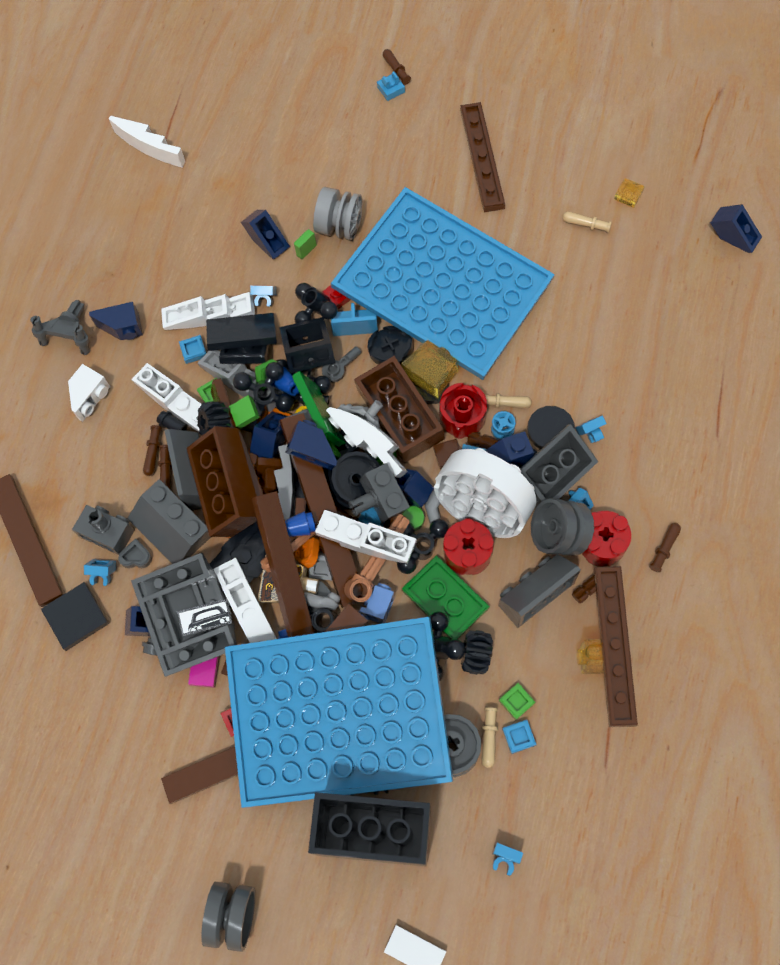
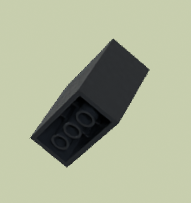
(370, 829)

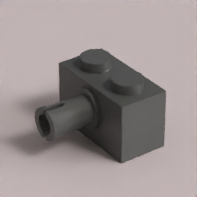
(381, 493)
(103, 529)

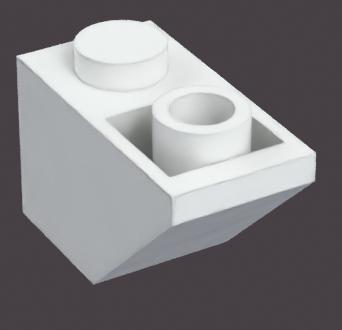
(86, 390)

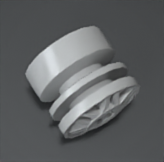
(337, 213)

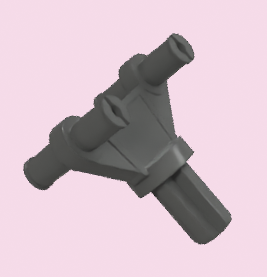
(64, 326)

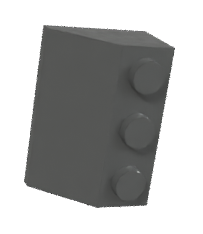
(558, 465)
(186, 487)
(168, 523)
(538, 589)

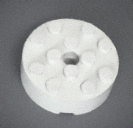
(486, 491)

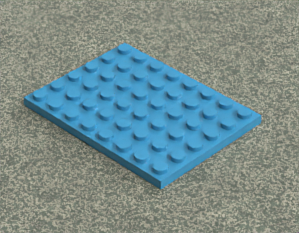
(443, 281)
(338, 713)

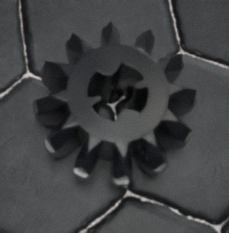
(211, 415)
(477, 653)

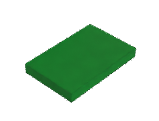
(317, 408)
(442, 590)

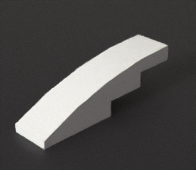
(151, 144)
(196, 311)

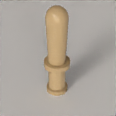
(578, 219)
(510, 401)
(488, 752)

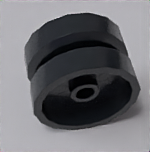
(341, 477)

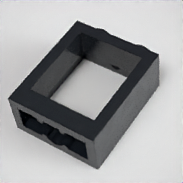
(298, 356)

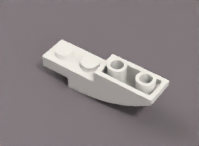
(168, 395)
(362, 432)
(366, 538)
(244, 602)

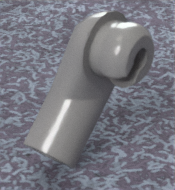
(432, 507)
(321, 602)

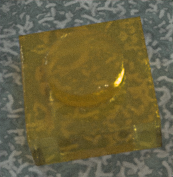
(629, 192)

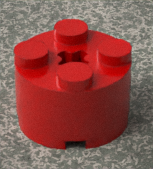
(462, 410)
(616, 531)
(468, 534)

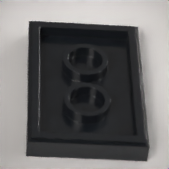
(241, 331)

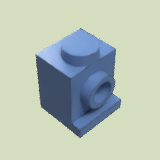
(378, 604)

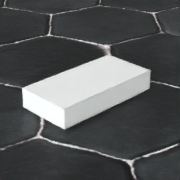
(413, 949)

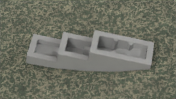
(226, 372)
(286, 484)

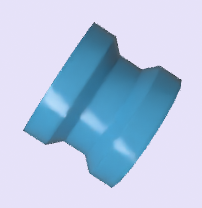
(500, 421)

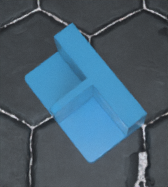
(354, 322)

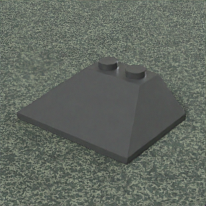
(175, 589)

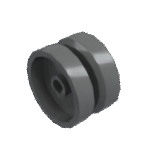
(562, 527)
(467, 742)
(228, 916)

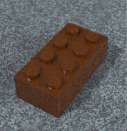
(404, 412)
(223, 481)

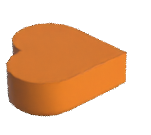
(308, 553)

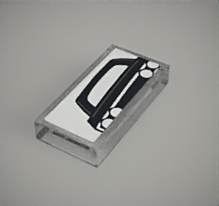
(205, 617)

